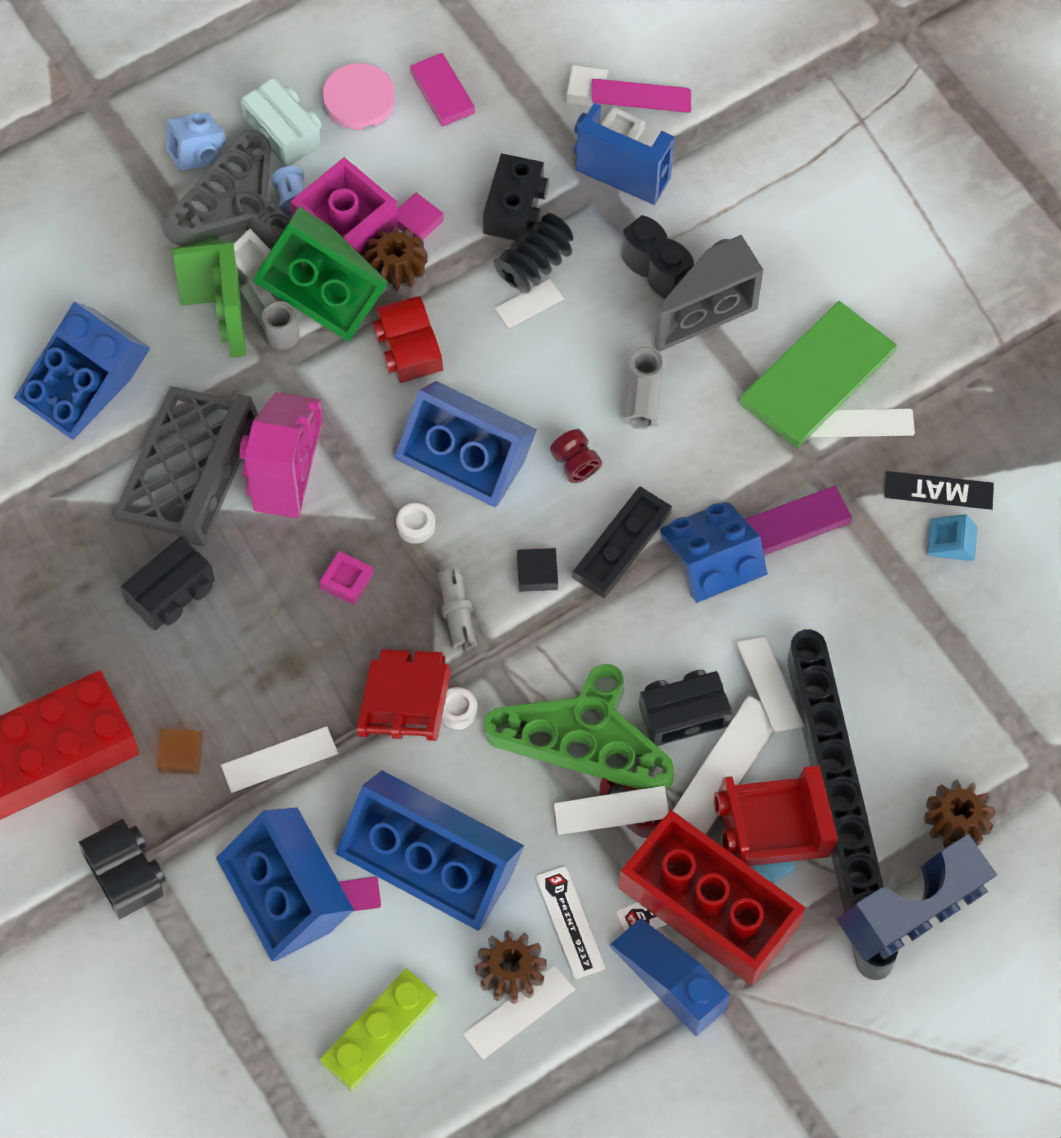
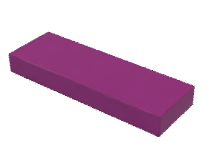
(800, 519)

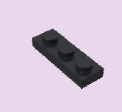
(621, 542)

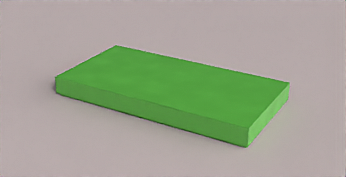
(817, 374)

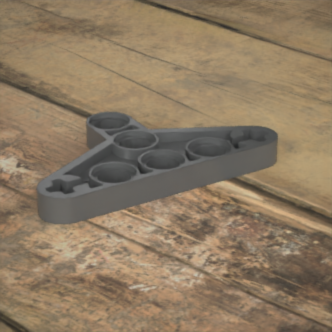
(224, 208)

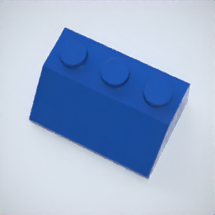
(464, 443)
(284, 882)

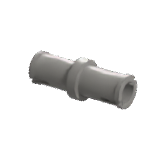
(457, 609)

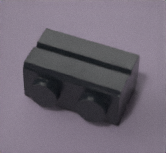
(168, 584)
(684, 707)

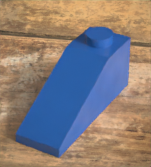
(672, 975)

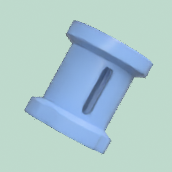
(296, 177)

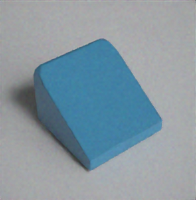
(952, 538)

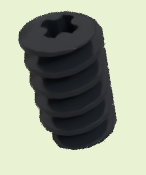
(535, 253)

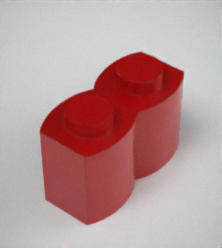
(409, 339)

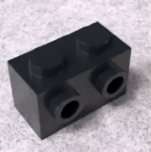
(514, 197)

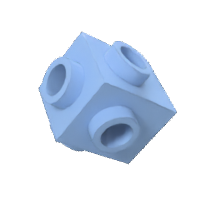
(194, 140)

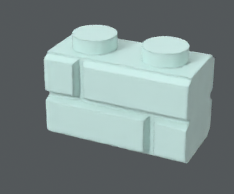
(282, 120)

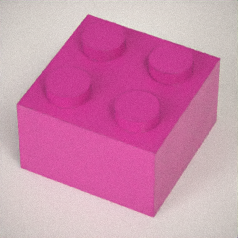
(349, 204)

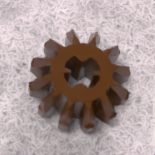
(397, 256)
(959, 802)
(515, 952)

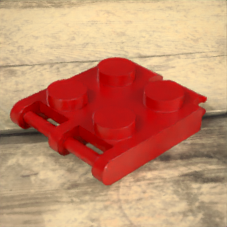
(405, 695)

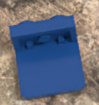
(716, 550)

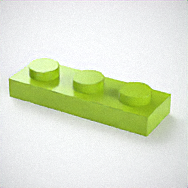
(378, 1029)

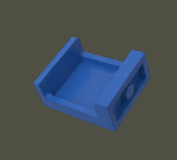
(622, 160)

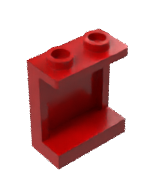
(777, 819)

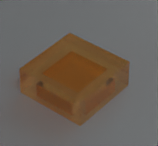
(180, 751)

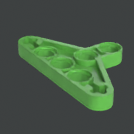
(564, 724)

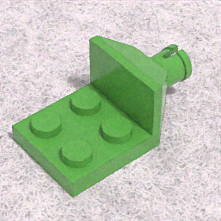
(207, 275)

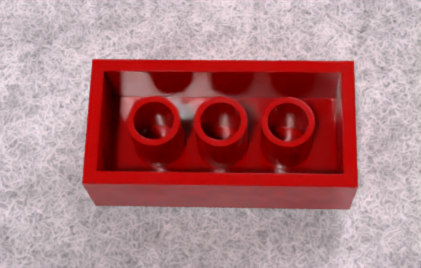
(61, 742)
(711, 897)

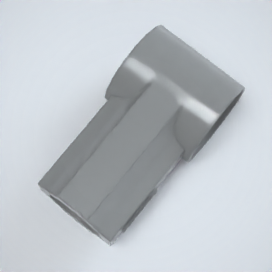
(271, 312)
(643, 388)

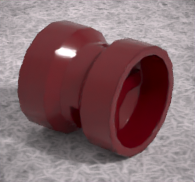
(576, 456)

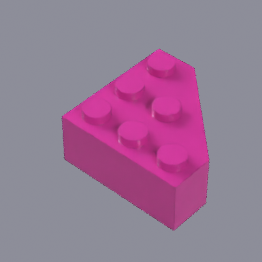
(281, 453)

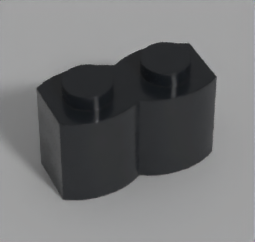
(655, 256)
(122, 868)

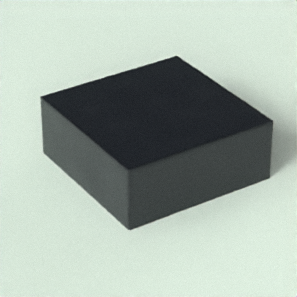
(537, 569)

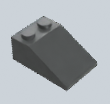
(713, 292)

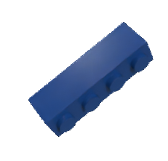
(429, 849)

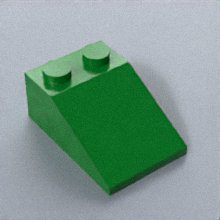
(321, 275)

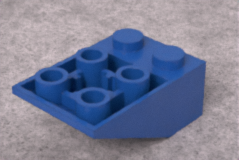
(81, 370)

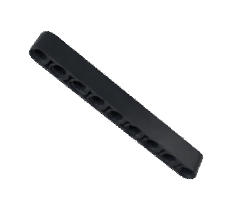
(839, 781)

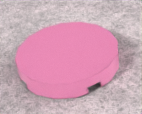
(359, 96)

